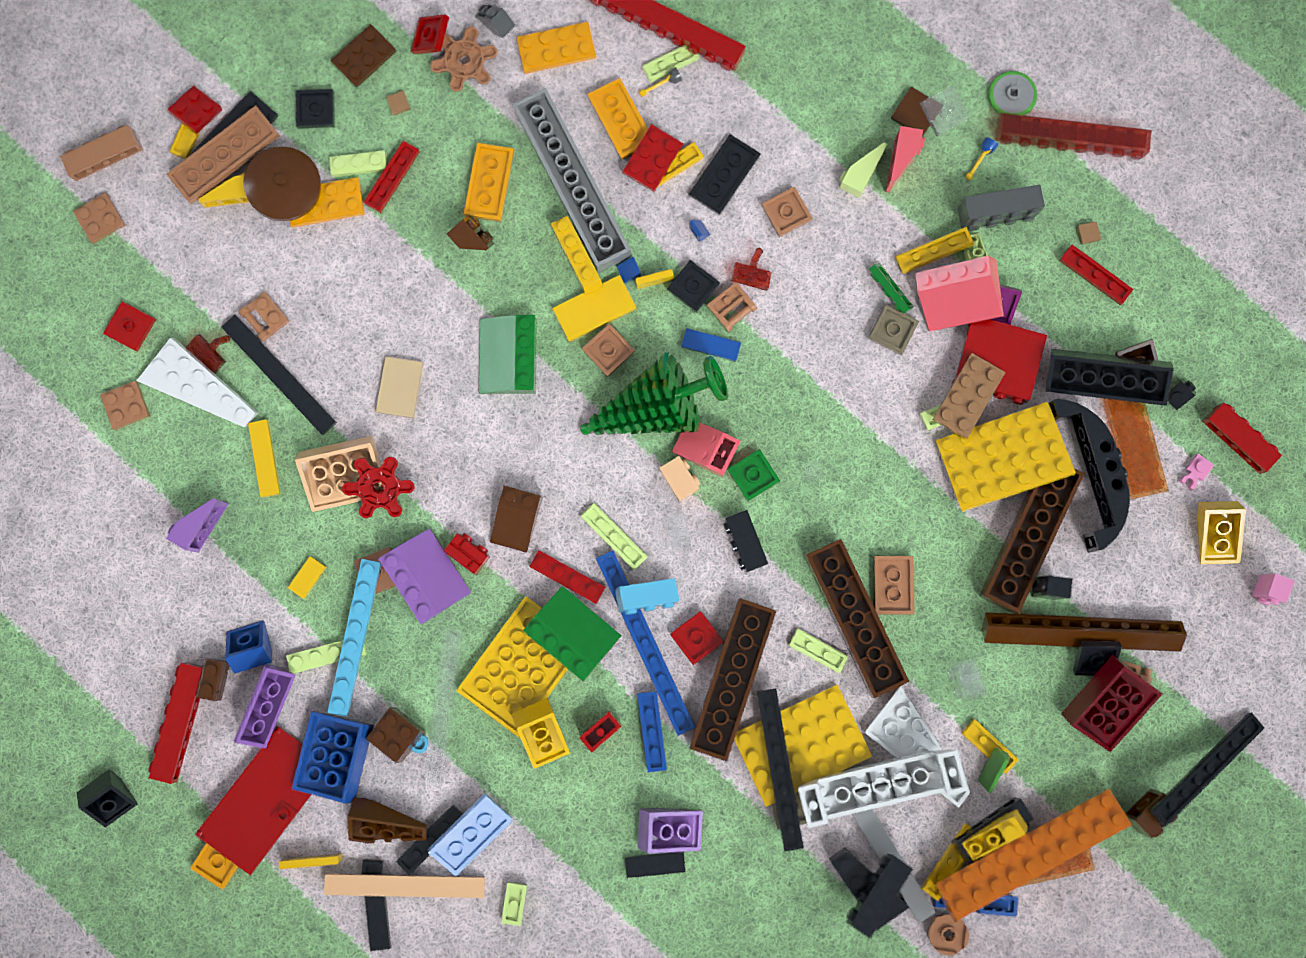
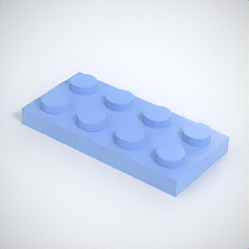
(469, 834)

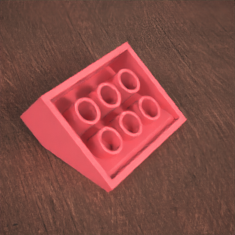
(960, 293)

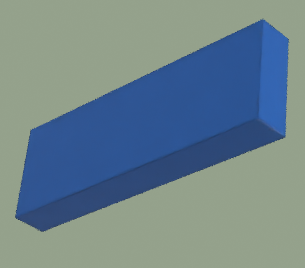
(711, 344)

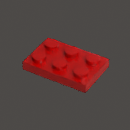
(652, 158)

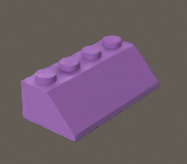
(265, 706)

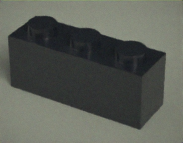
(745, 541)
(1052, 587)

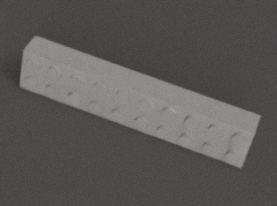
(572, 180)

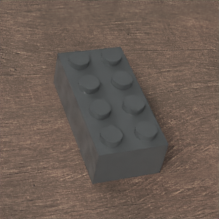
(1001, 207)

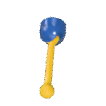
(988, 146)

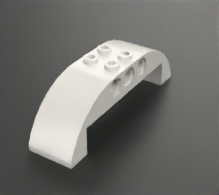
(882, 785)

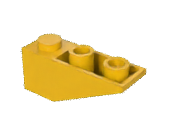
(996, 835)

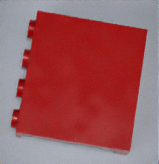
(1009, 349)

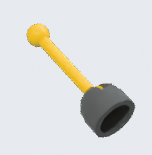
(673, 76)

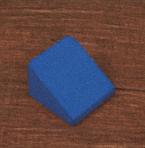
(698, 229)
(629, 270)

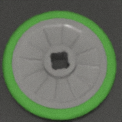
(1009, 83)

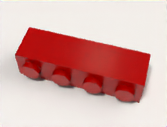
(1242, 438)

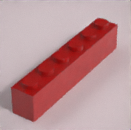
(177, 724)

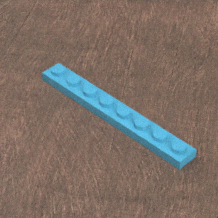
(354, 638)

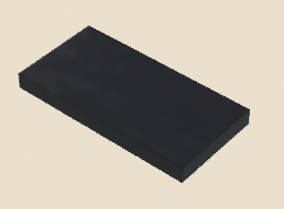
(724, 174)

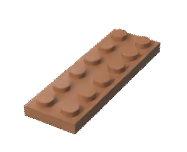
(223, 155)

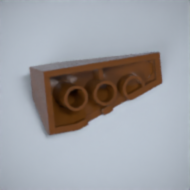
(375, 821)

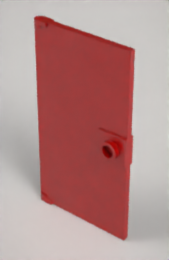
(257, 805)

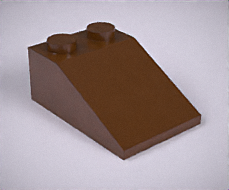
(515, 518)

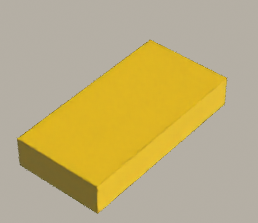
(183, 142)
(654, 279)
(307, 577)

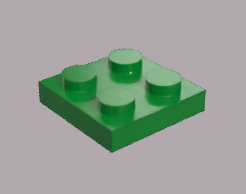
(753, 475)

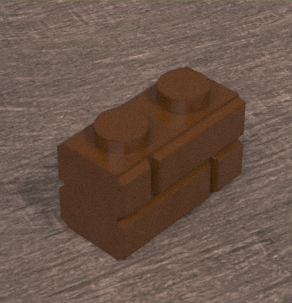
(213, 679)

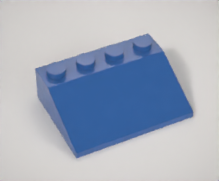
(332, 757)

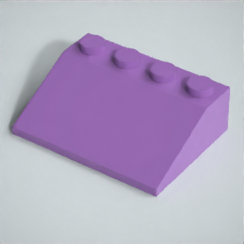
(424, 576)

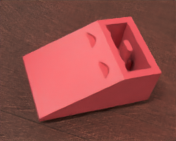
(707, 448)

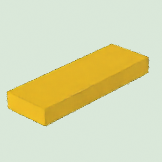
(685, 159)
(986, 742)
(310, 861)

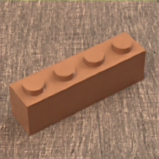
(101, 152)

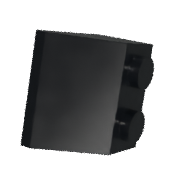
(105, 798)

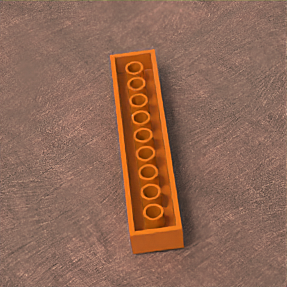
(1032, 855)

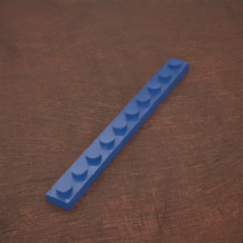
(648, 649)

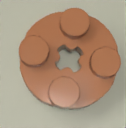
(956, 942)

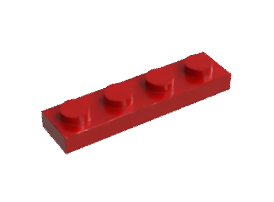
(391, 177)
(1096, 275)
(567, 577)

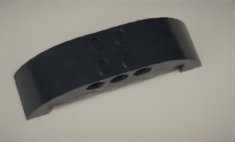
(1103, 469)

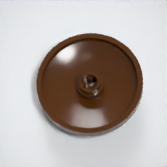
(282, 183)

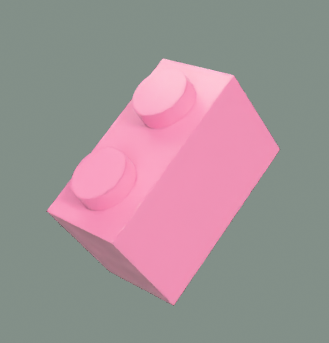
(1272, 589)

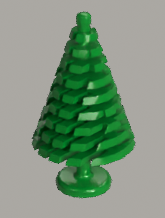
(658, 400)

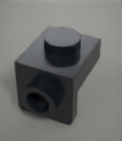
(1181, 393)

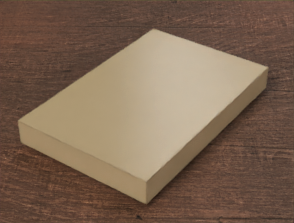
(399, 387)

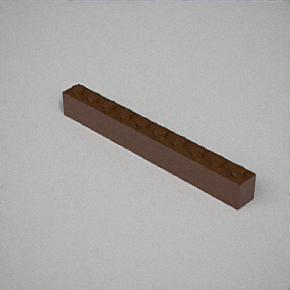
(1070, 630)

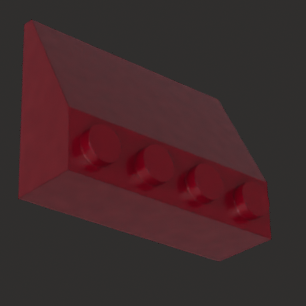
(1111, 704)

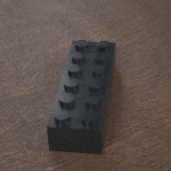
(1109, 377)

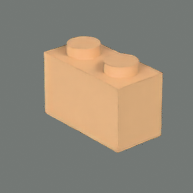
(679, 478)

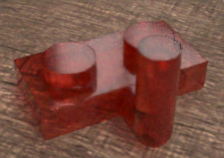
(751, 274)
(207, 352)

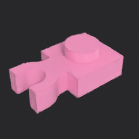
(1197, 469)

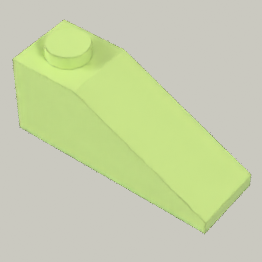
(860, 172)

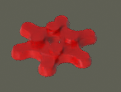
(370, 496)

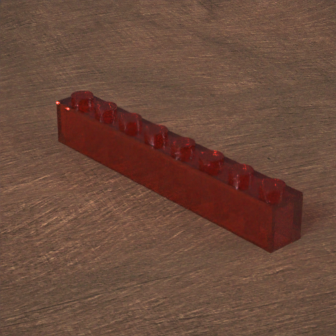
(1073, 135)

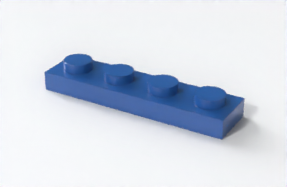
(652, 731)

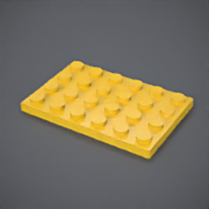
(1005, 457)
(512, 670)
(818, 739)

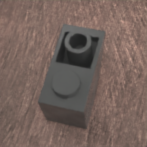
(495, 19)

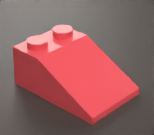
(905, 148)

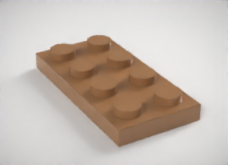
(968, 396)

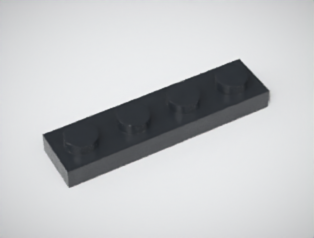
(418, 852)

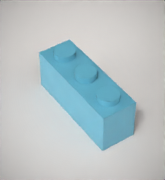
(647, 596)

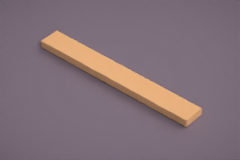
(404, 885)

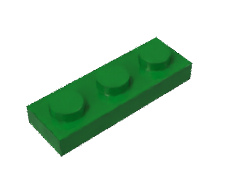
(890, 288)

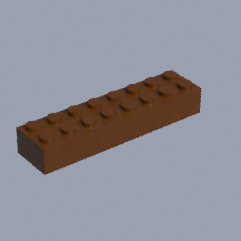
(1029, 543)
(856, 619)
(732, 679)

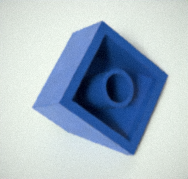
(248, 647)

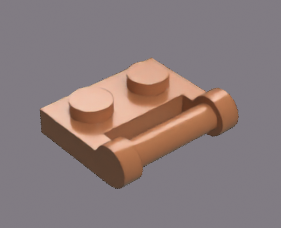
(727, 302)
(268, 311)

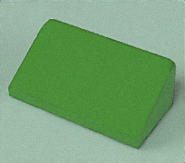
(993, 769)

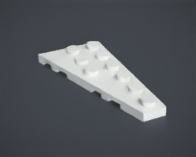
(188, 379)
(904, 733)

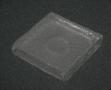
(944, 110)

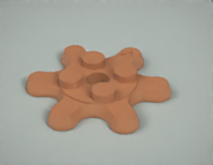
(465, 47)

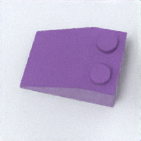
(194, 529)
(669, 830)

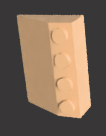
(330, 466)

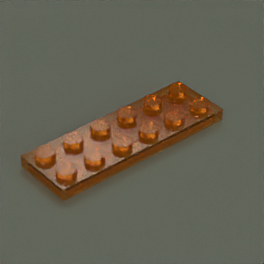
(1138, 447)

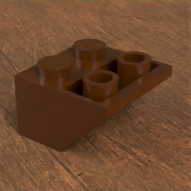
(469, 235)

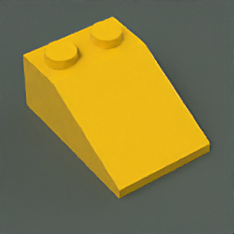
(1220, 531)
(540, 733)

